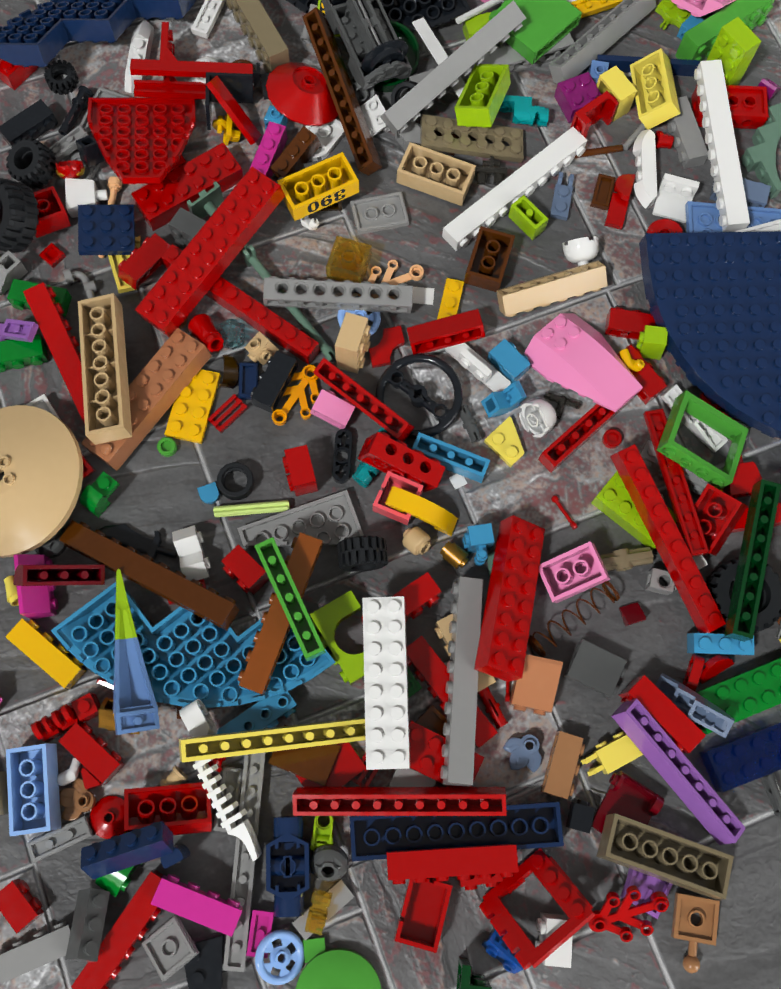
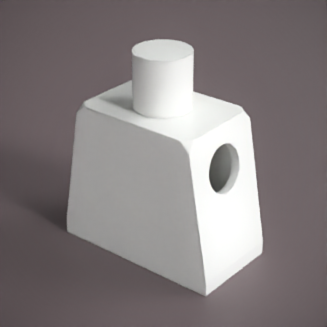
(82, 193)

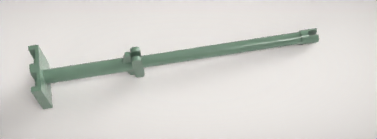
(208, 204)

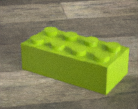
(735, 48)
(482, 95)
(618, 506)

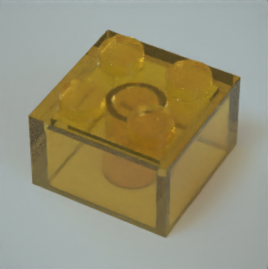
(348, 260)

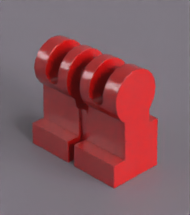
(55, 725)

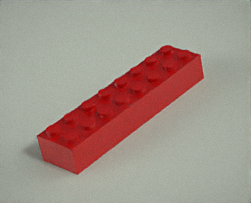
(510, 599)

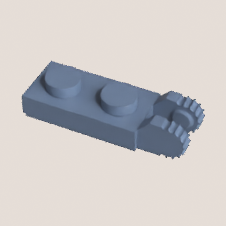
(561, 198)

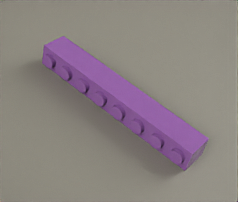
(678, 772)

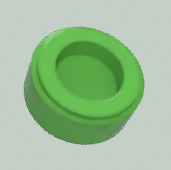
(167, 447)

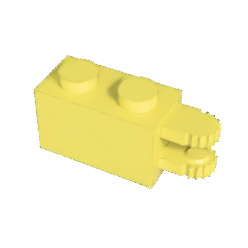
(612, 754)

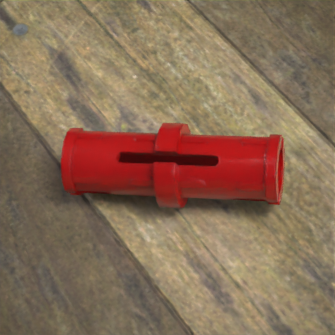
(498, 719)

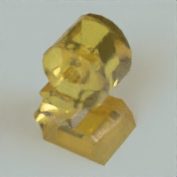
(318, 911)

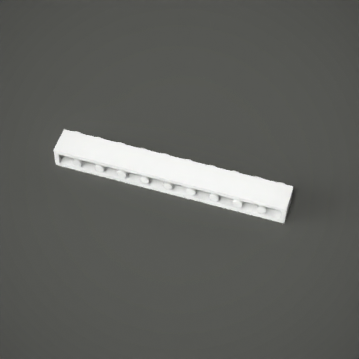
(722, 146)
(520, 183)

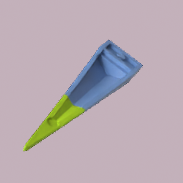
(132, 695)

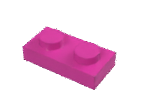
(260, 926)

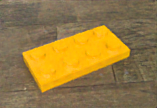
(193, 408)

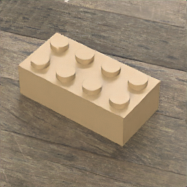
(435, 174)

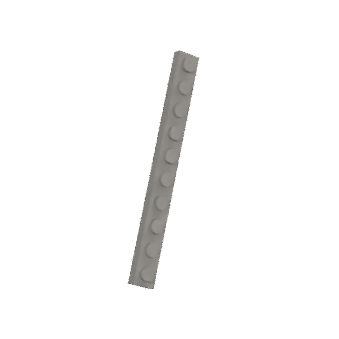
(243, 866)

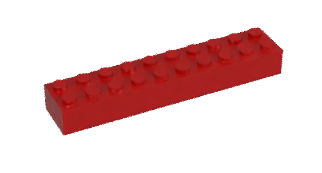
(210, 252)

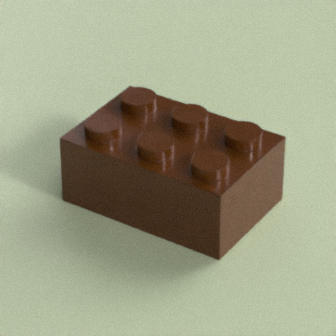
(489, 259)

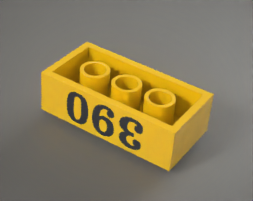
(319, 186)

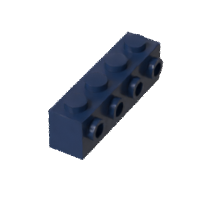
(127, 850)

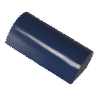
(180, 853)

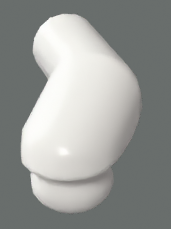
(309, 223)
(70, 774)

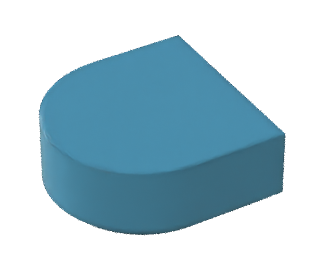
(209, 493)

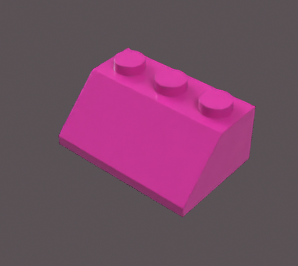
(35, 601)

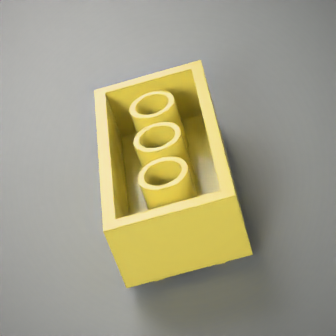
(655, 88)

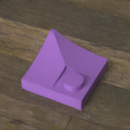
(647, 886)

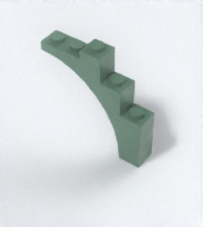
(762, 155)

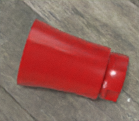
(205, 331)

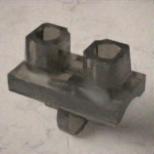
(482, 172)

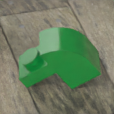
(95, 496)

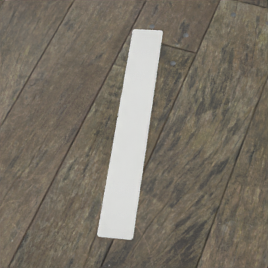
(435, 48)

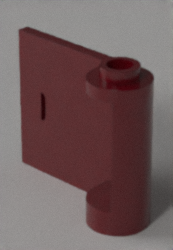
(629, 800)

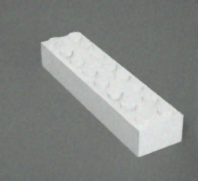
(385, 683)

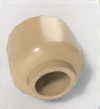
(416, 540)

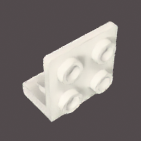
(672, 197)

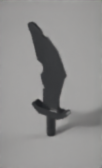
(131, 538)

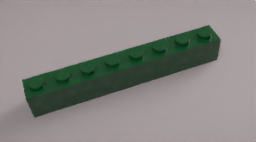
(752, 561)

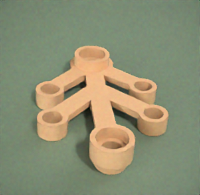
(398, 280)

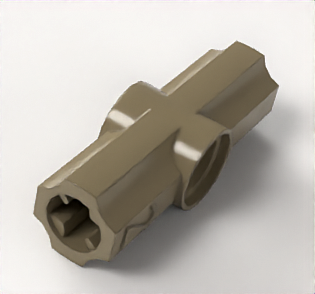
(627, 559)

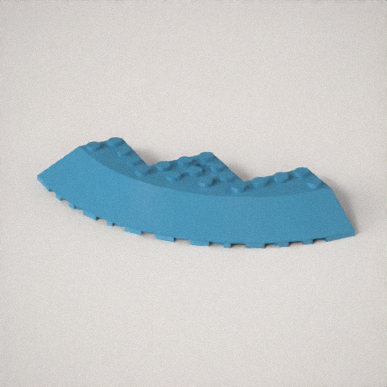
(183, 656)

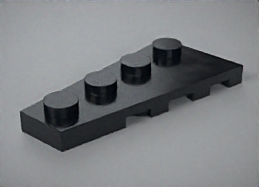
(206, 968)

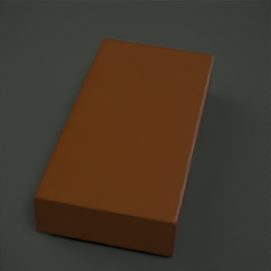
(602, 192)

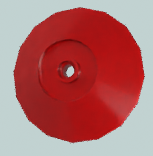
(301, 94)

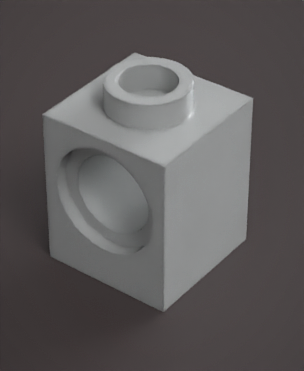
(653, 584)

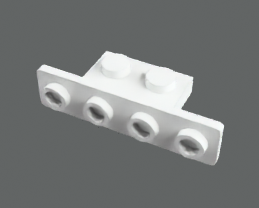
(478, 367)

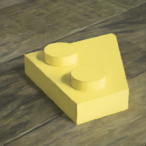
(506, 442)

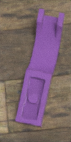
(18, 330)

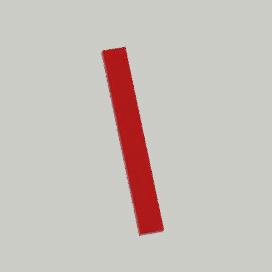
(677, 488)

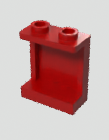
(600, 108)

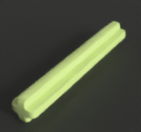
(251, 508)

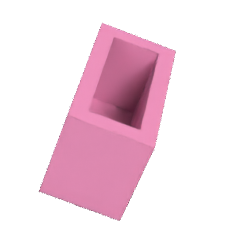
(332, 409)

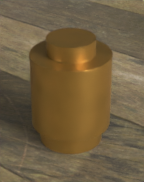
(454, 555)

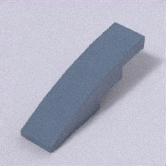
(696, 706)

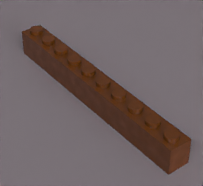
(342, 92)
(150, 575)

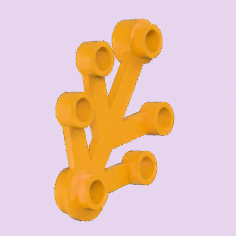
(298, 392)

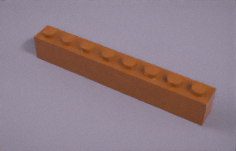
(276, 626)

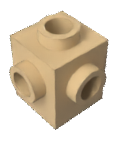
(260, 349)

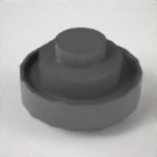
(363, 95)

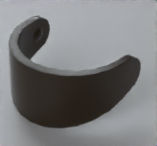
(231, 372)

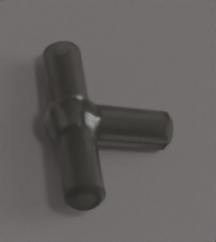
(562, 401)

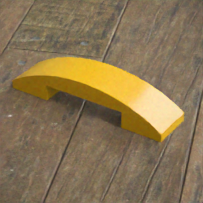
(422, 509)

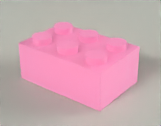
(573, 572)

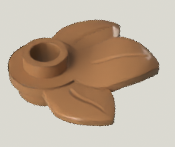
(73, 799)

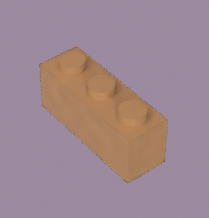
(563, 765)

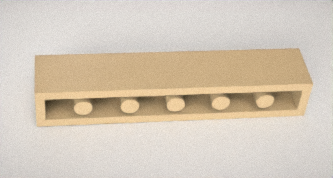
(552, 288)

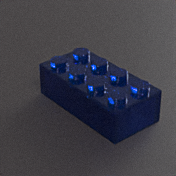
(744, 758)

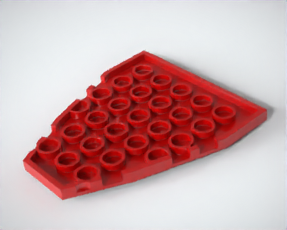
(141, 135)

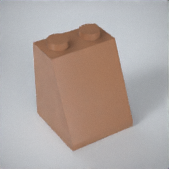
(537, 686)

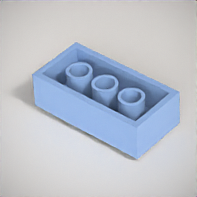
(33, 789)

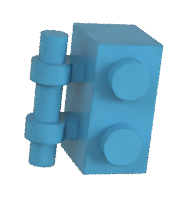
(479, 540)

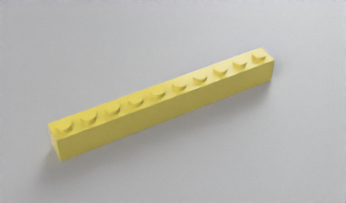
(271, 739)

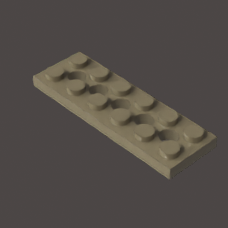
(465, 146)

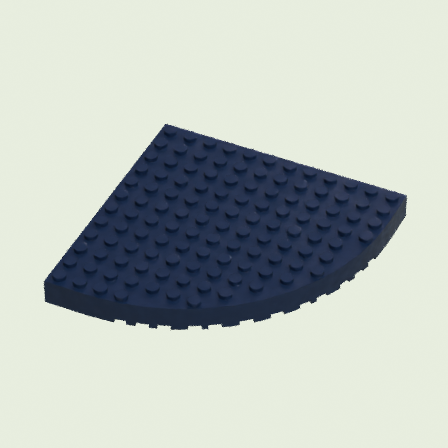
(721, 316)

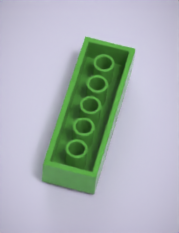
(700, 39)

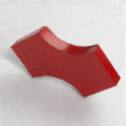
(391, 340)

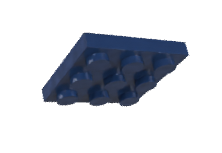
(106, 229)

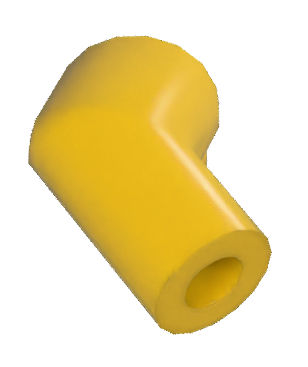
(634, 365)

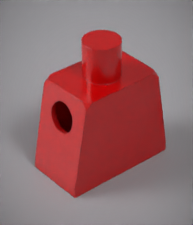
(744, 479)

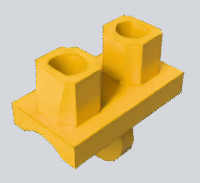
(226, 126)

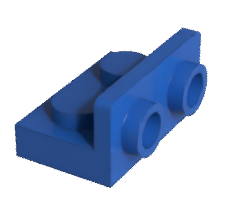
(498, 949)

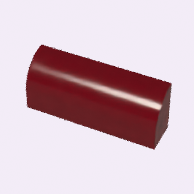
(59, 575)

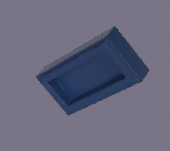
(247, 379)

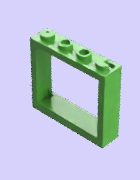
(716, 420)

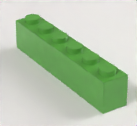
(290, 599)

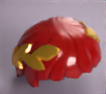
(70, 169)

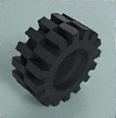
(59, 69)

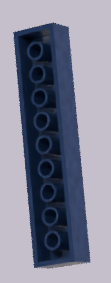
(525, 825)

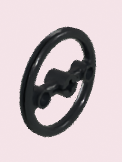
(410, 389)

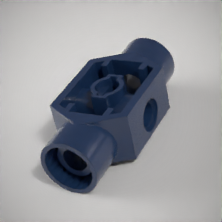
(288, 866)

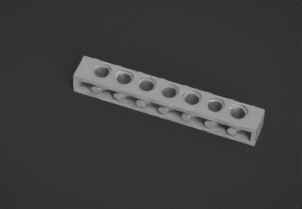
(328, 300)

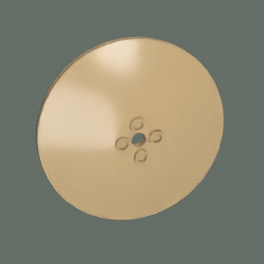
(39, 478)

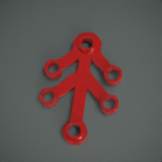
(625, 913)

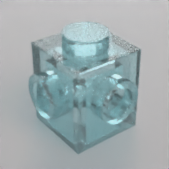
(232, 333)

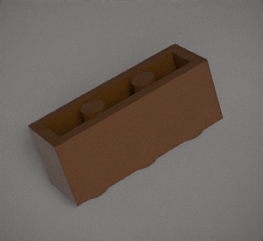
(296, 154)

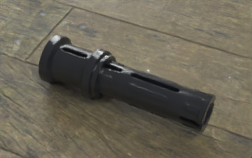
(78, 106)

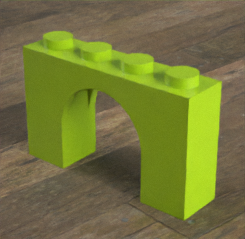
(326, 621)

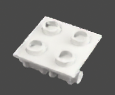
(372, 111)

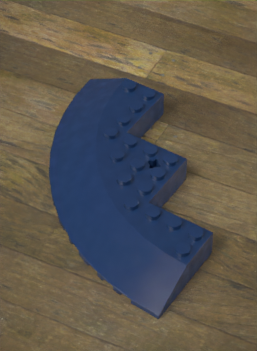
(41, 34)

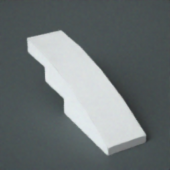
(703, 432)

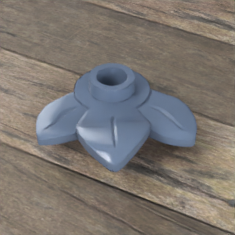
(522, 755)

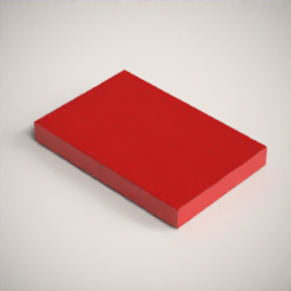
(345, 768)

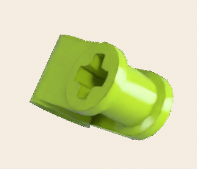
(322, 833)

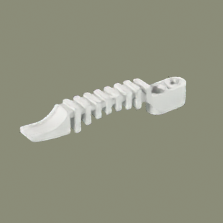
(201, 724)

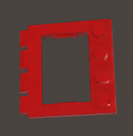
(558, 888)

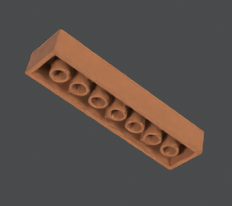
(154, 393)

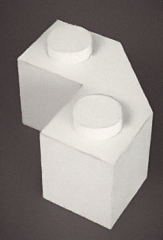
(190, 553)

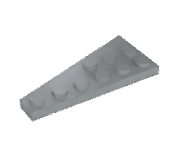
(325, 519)

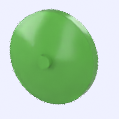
(338, 970)

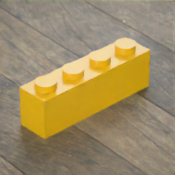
(45, 653)

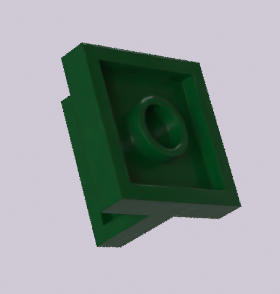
(464, 980)

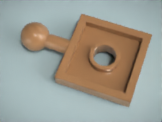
(703, 932)

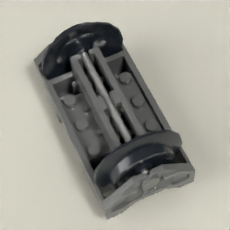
(369, 39)

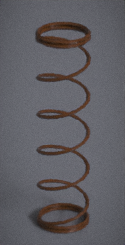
(534, 642)

